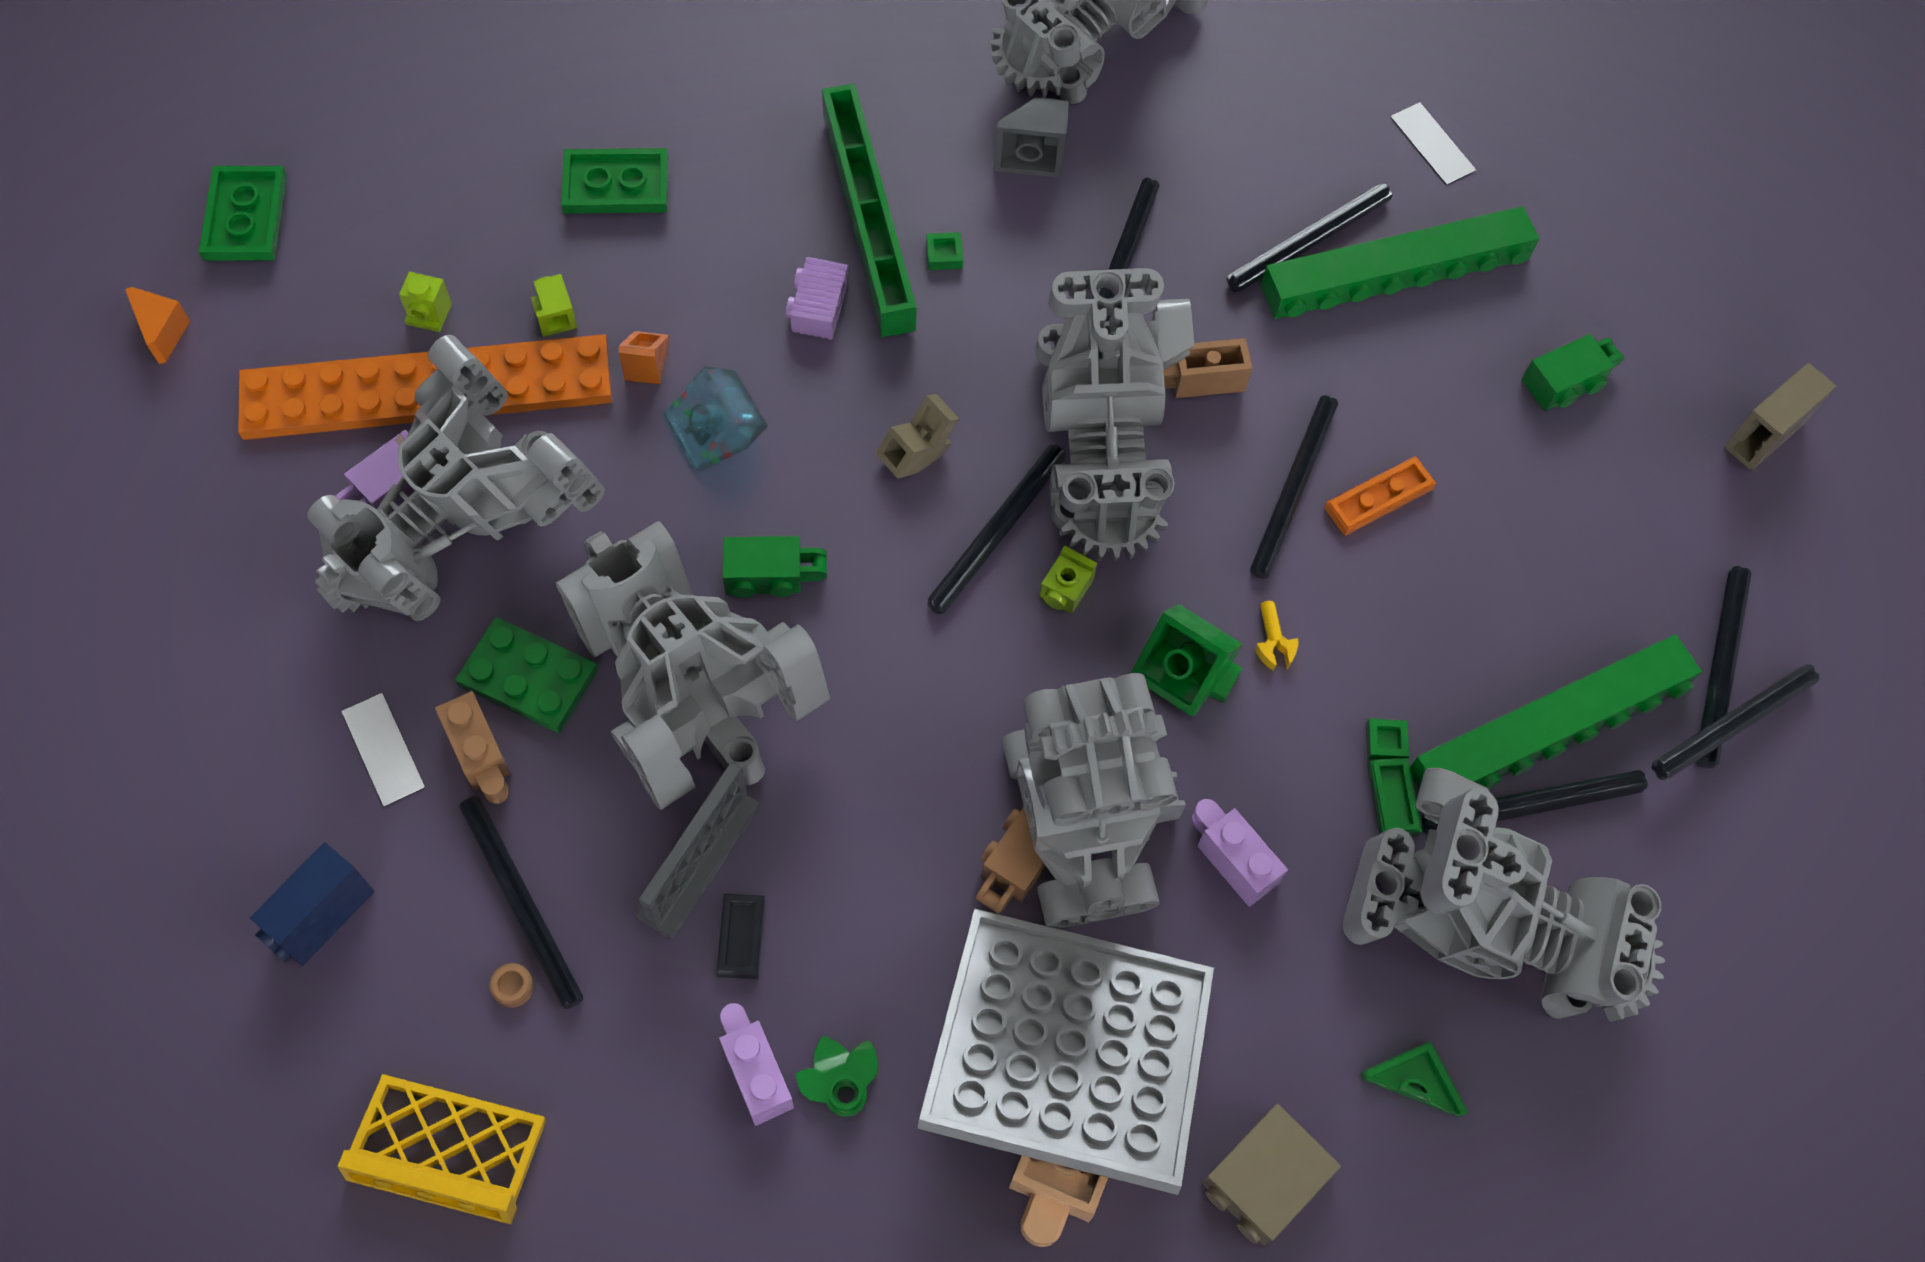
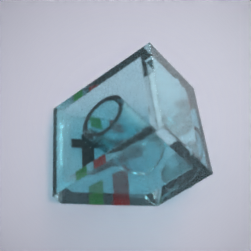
(714, 417)

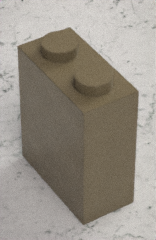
(1780, 416)
(1270, 1176)

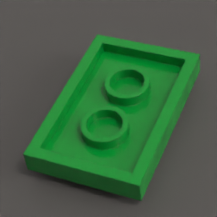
(615, 180)
(243, 213)
(527, 674)

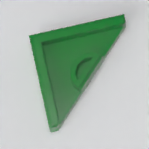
(1419, 1076)

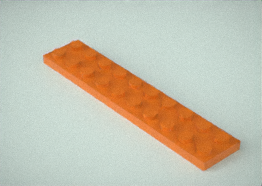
(383, 388)

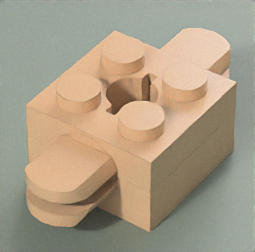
(1054, 1195)

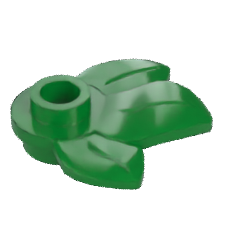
(837, 1071)

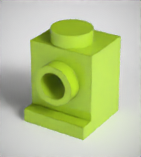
(425, 301)
(553, 306)
(1078, 572)

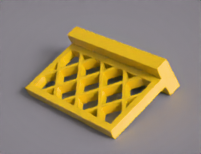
(434, 1185)

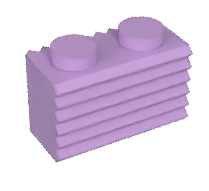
(818, 297)

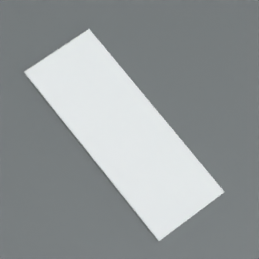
(1433, 143)
(383, 749)

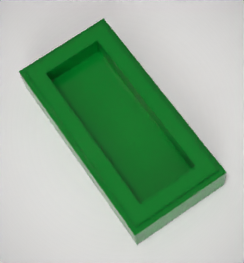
(1394, 795)

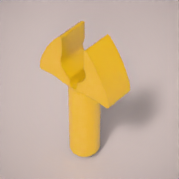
(1274, 638)

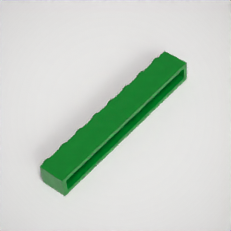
(869, 211)
(1399, 262)
(1566, 716)

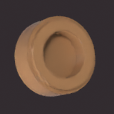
(511, 985)

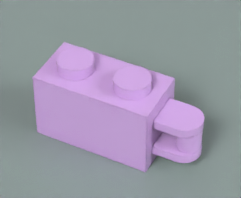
(375, 476)
(1237, 851)
(753, 1065)

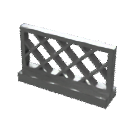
(698, 854)

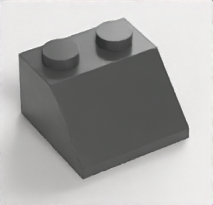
(1033, 138)

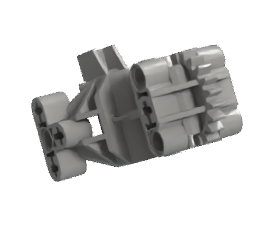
(1056, 40)
(1103, 390)
(457, 477)
(684, 661)
(1093, 788)
(1486, 906)

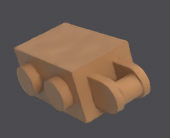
(1211, 369)
(475, 746)
(1010, 864)

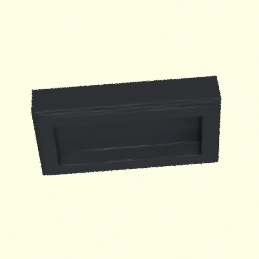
(740, 936)

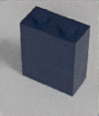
(311, 905)

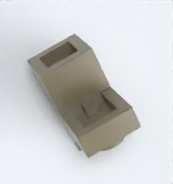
(920, 442)

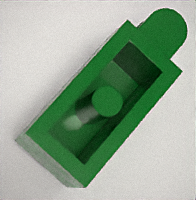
(1571, 371)
(769, 565)

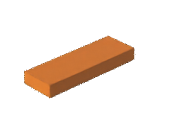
(1380, 495)

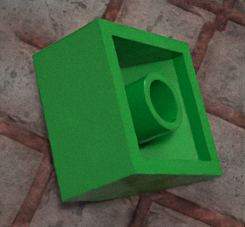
(1178, 650)

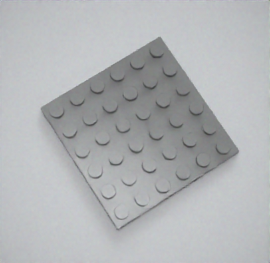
(1071, 1051)

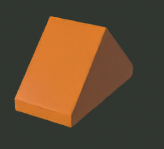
(160, 321)
(643, 356)

